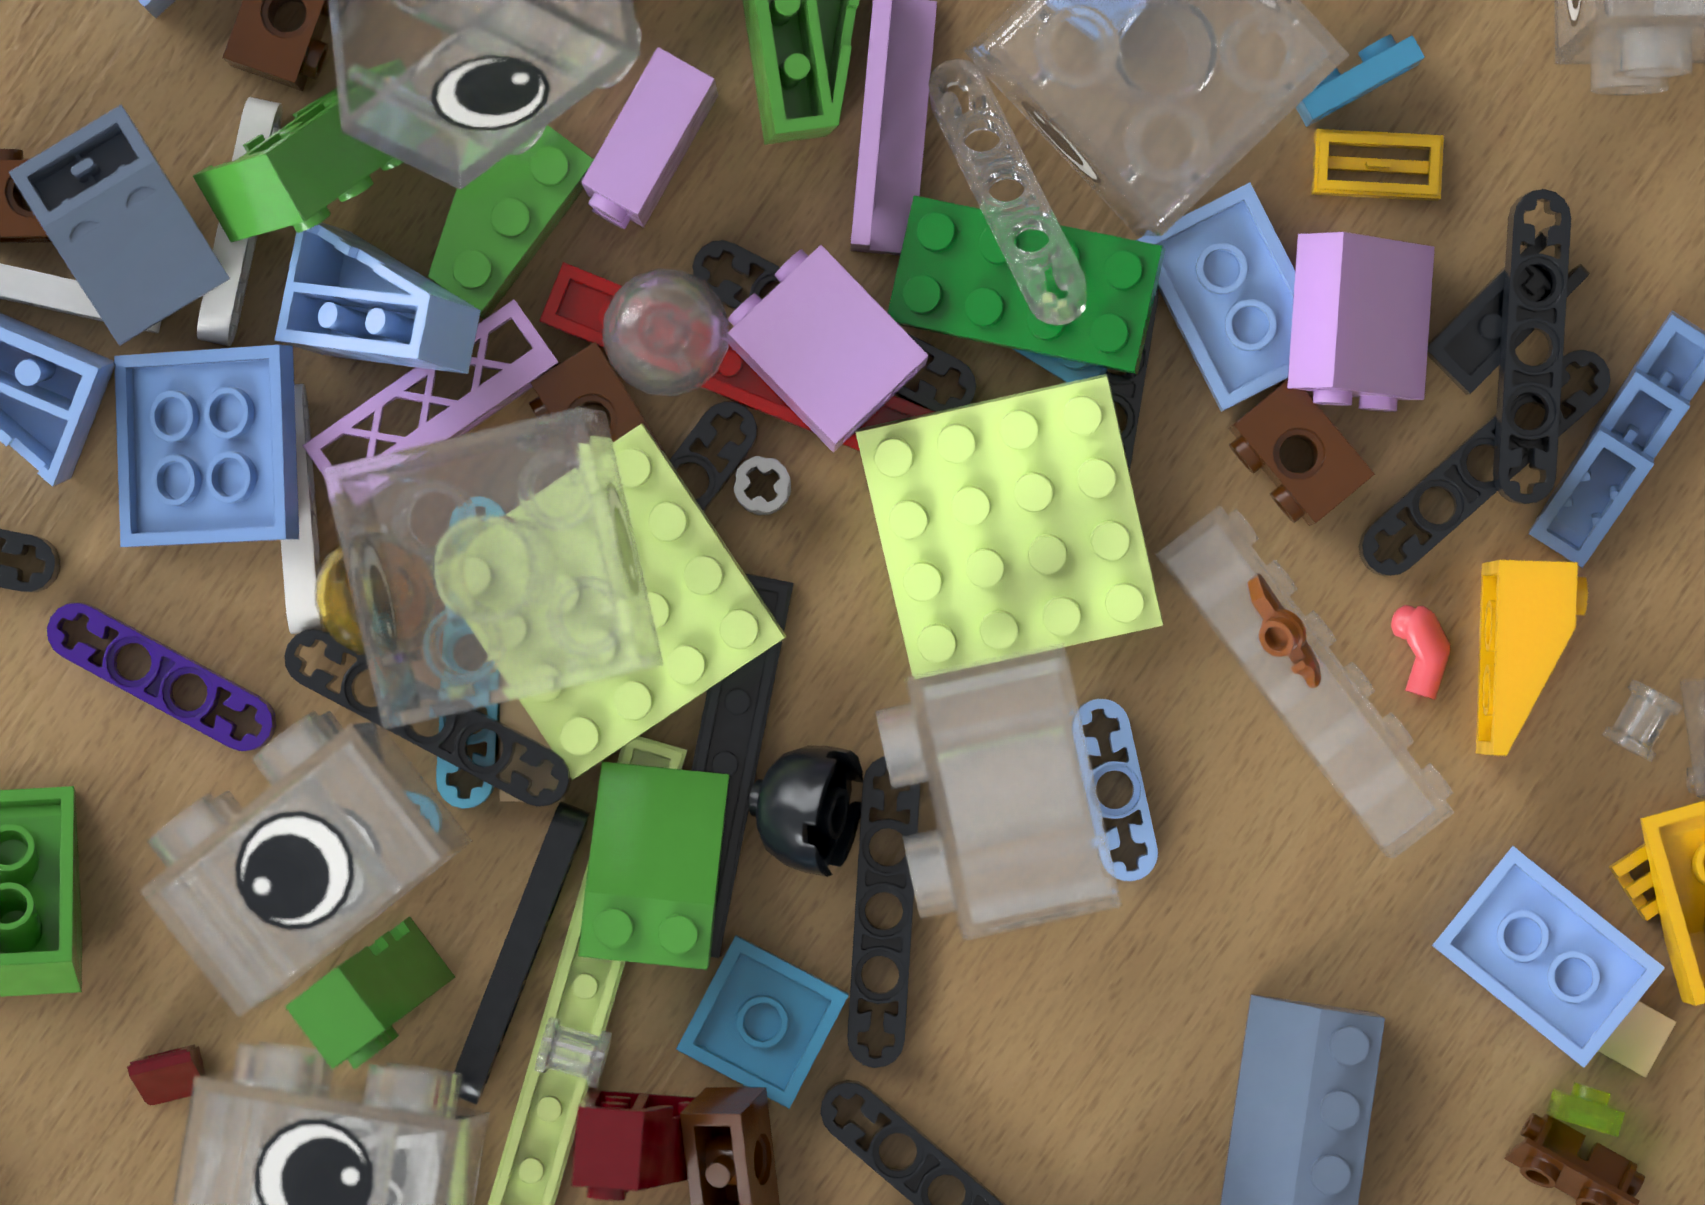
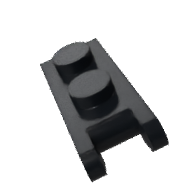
(1471, 341)

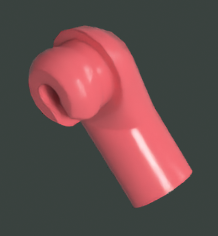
(1428, 644)

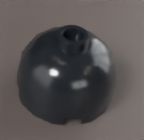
(806, 808)

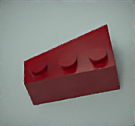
(628, 1143)

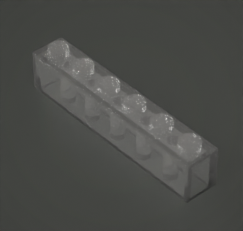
(1334, 722)

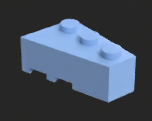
(370, 307)
(48, 397)

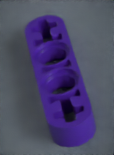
(158, 683)

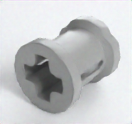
(766, 467)

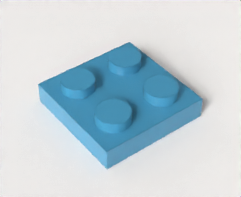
(762, 1021)

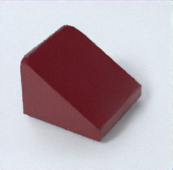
(167, 1074)

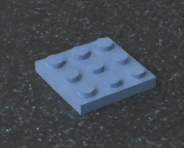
(206, 446)

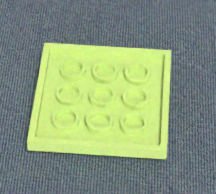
(1010, 525)
(701, 609)

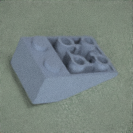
(119, 225)

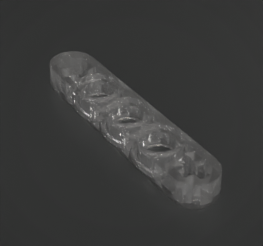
(1014, 216)

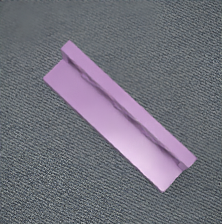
(892, 123)
(461, 414)

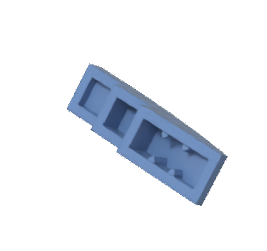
(1624, 442)

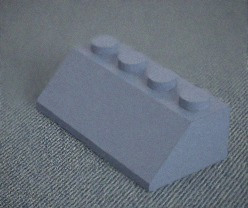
(1302, 1104)

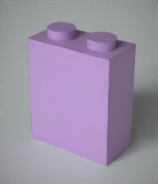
(649, 140)
(1360, 319)
(824, 346)

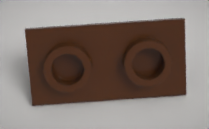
(1551, 1160)

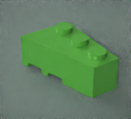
(799, 64)
(291, 174)
(506, 218)
(358, 1002)

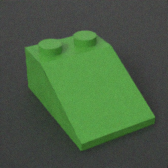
(654, 865)
(39, 892)

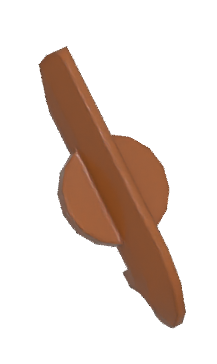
(1283, 632)

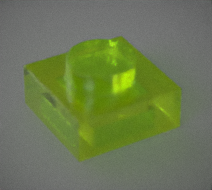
(1586, 1108)

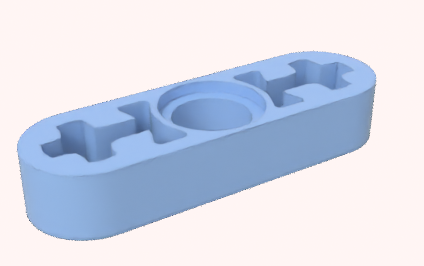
(1138, 832)

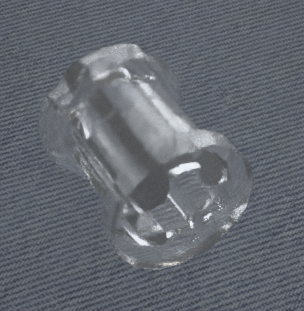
(1642, 720)
(573, 1052)

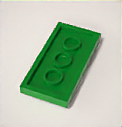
(961, 286)

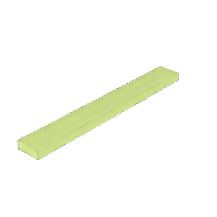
(583, 1001)

